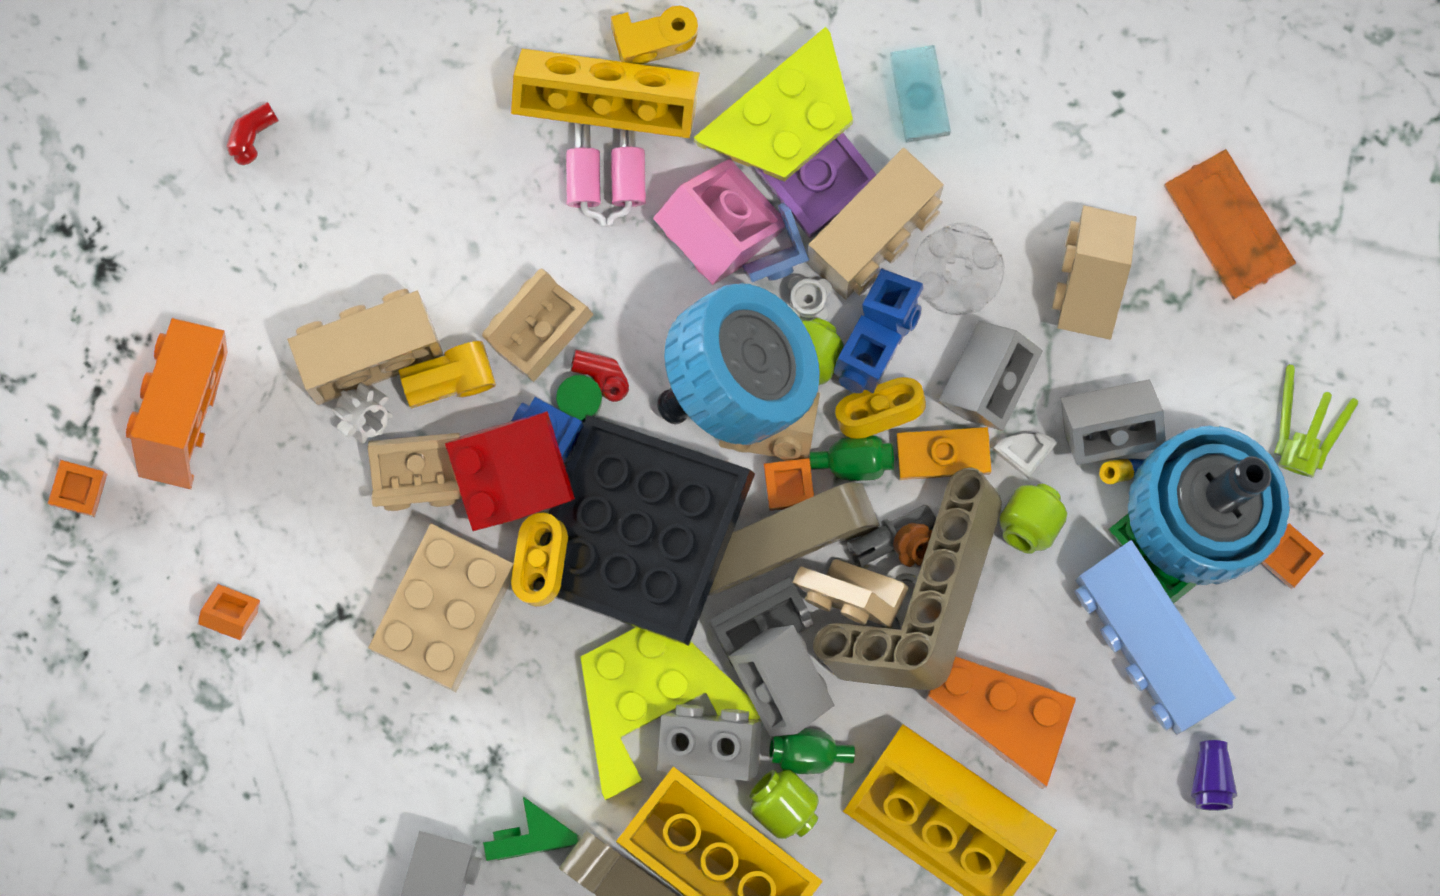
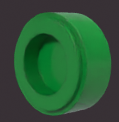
(579, 397)

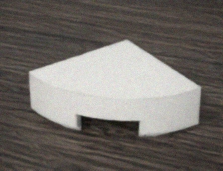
(1025, 451)

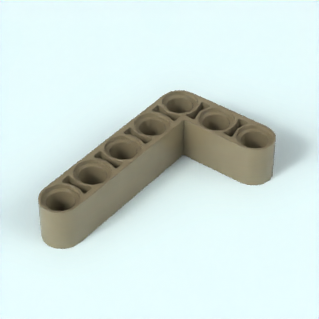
(941, 592)

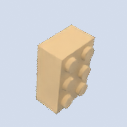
(876, 225)
(364, 345)
(442, 608)

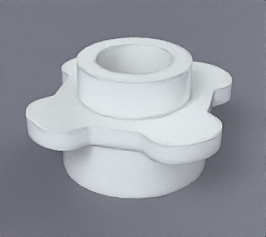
(818, 290)

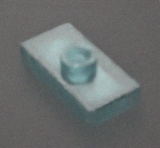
(920, 93)

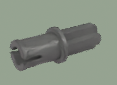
(881, 540)

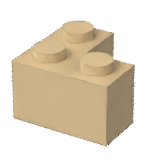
(1098, 269)

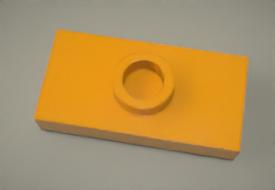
(942, 452)

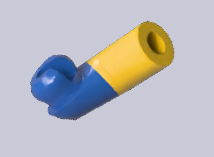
(1119, 470)

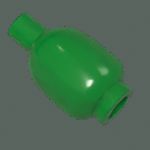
(855, 458)
(809, 752)

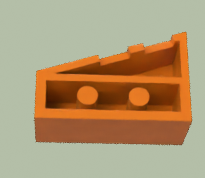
(176, 401)
(1007, 715)

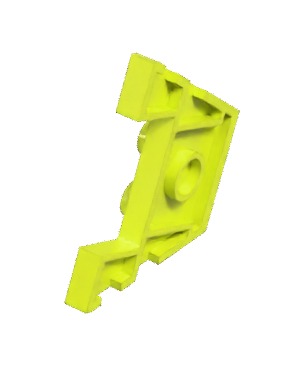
(636, 683)

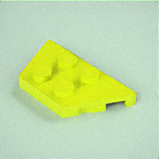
(785, 114)

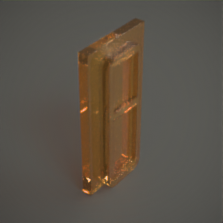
(1229, 224)

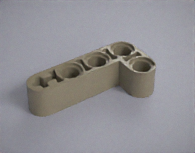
(795, 532)
(608, 872)

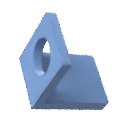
(780, 263)

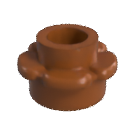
(912, 543)

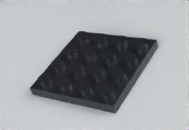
(645, 528)

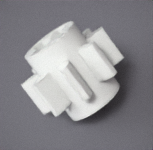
(362, 413)

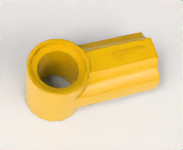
(459, 372)

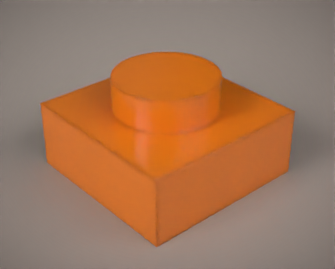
(788, 483)
(77, 488)
(1292, 557)
(229, 612)

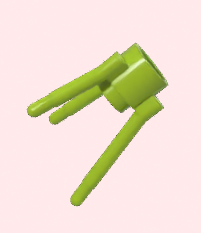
(1303, 452)

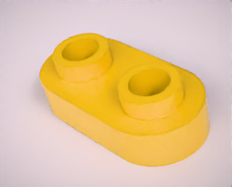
(888, 407)
(539, 561)

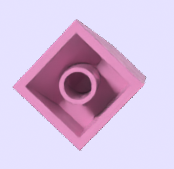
(719, 220)

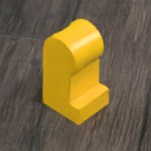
(654, 37)

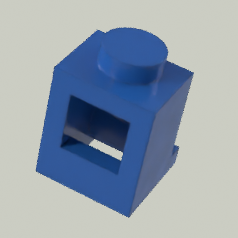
(894, 302)
(867, 343)
(565, 427)

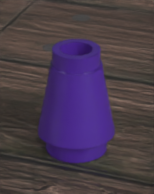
(1213, 777)

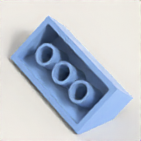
(1153, 639)

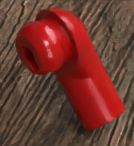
(244, 133)
(605, 373)

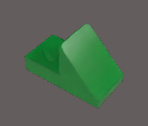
(543, 836)

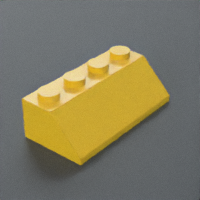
(949, 819)
(708, 848)

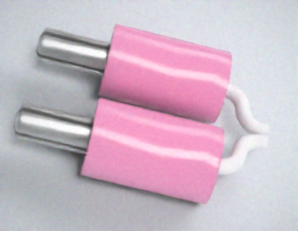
(584, 175)

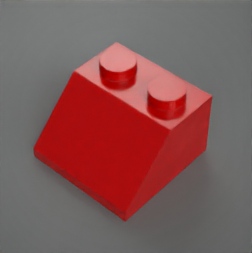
(509, 471)

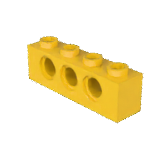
(605, 93)

